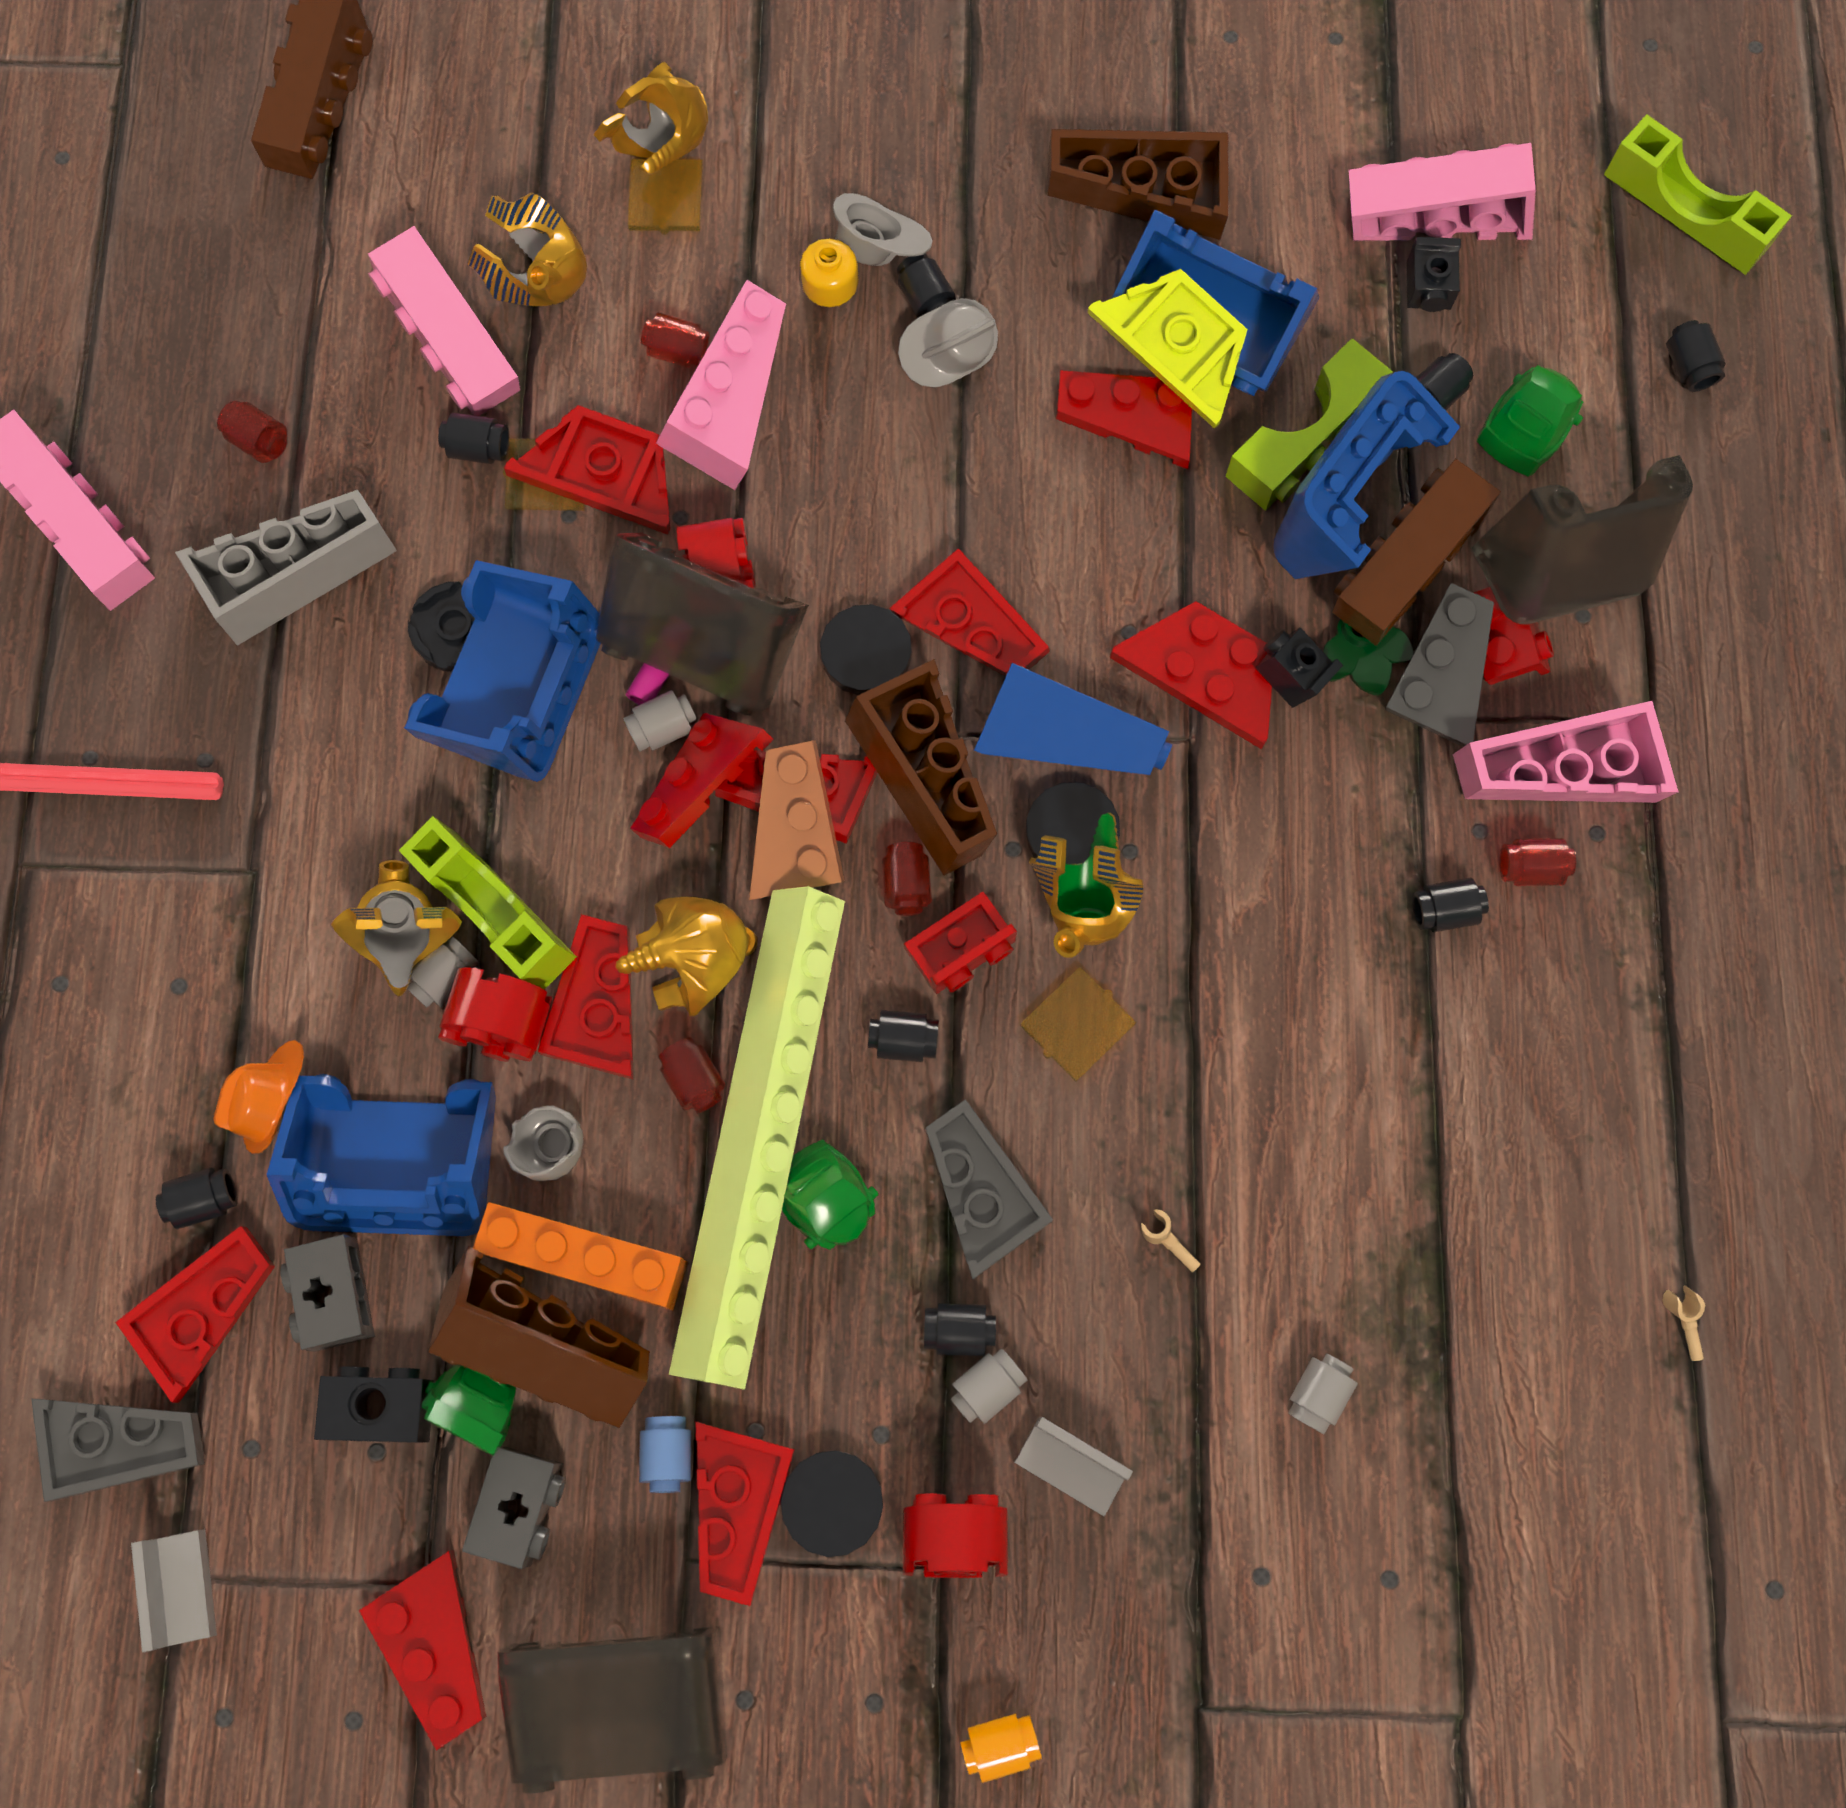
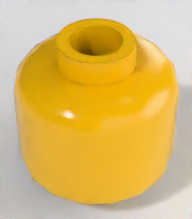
(829, 272)

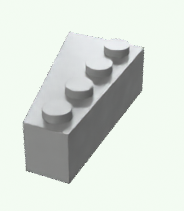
(285, 563)

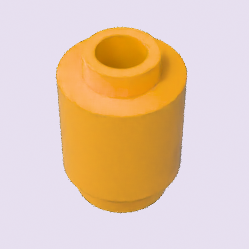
(1000, 1747)

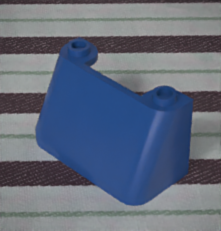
(1250, 293)
(1323, 518)
(514, 671)
(383, 1161)

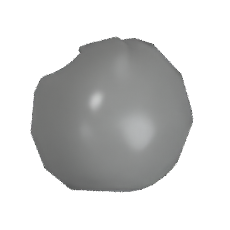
(545, 1143)

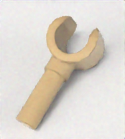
(1170, 1241)
(1689, 1312)

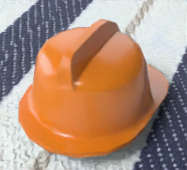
(256, 1096)

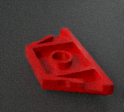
(600, 466)
(1206, 666)

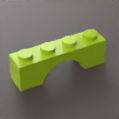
(1655, 172)
(1274, 460)
(489, 902)

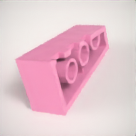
(1446, 195)
(442, 322)
(724, 399)
(67, 516)
(1585, 758)

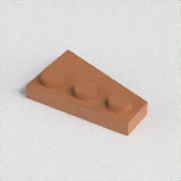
(794, 824)

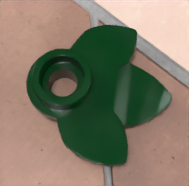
(1366, 663)

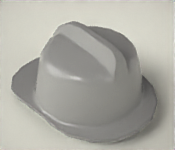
(877, 232)
(948, 343)

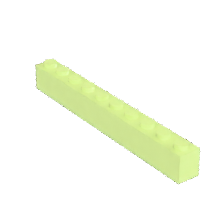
(757, 1139)

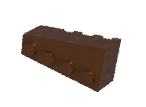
(311, 84)
(1143, 173)
(1415, 552)
(924, 764)
(536, 1343)

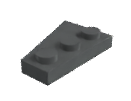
(1447, 668)
(983, 1189)
(109, 1445)

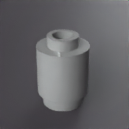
(660, 721)
(435, 974)
(988, 1387)
(1322, 1393)

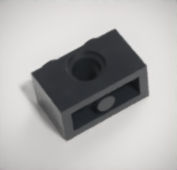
(343, 1411)

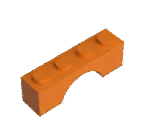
(580, 1256)

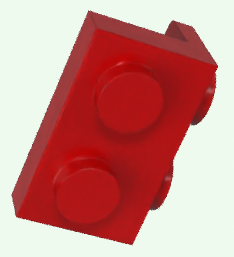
(1514, 646)
(961, 943)

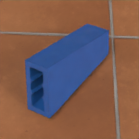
(1063, 726)

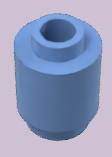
(665, 1454)

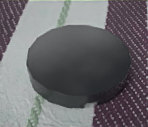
(440, 625)
(865, 648)
(1069, 813)
(832, 1503)

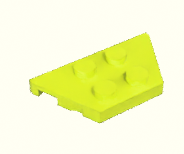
(1179, 338)

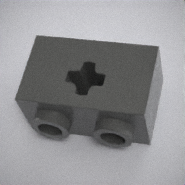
(345, 1313)
(493, 1529)

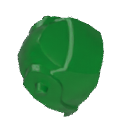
(1531, 419)
(827, 1197)
(470, 1407)

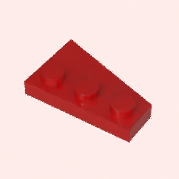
(1128, 408)
(971, 616)
(702, 764)
(845, 783)
(593, 1003)
(195, 1310)
(738, 1504)
(429, 1649)

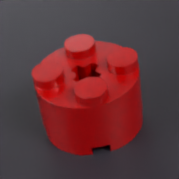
(718, 547)
(495, 1013)
(955, 1537)

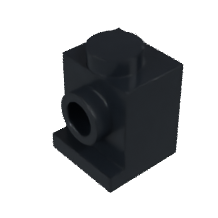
(1433, 273)
(1296, 666)

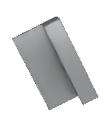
(1072, 1466)
(173, 1590)

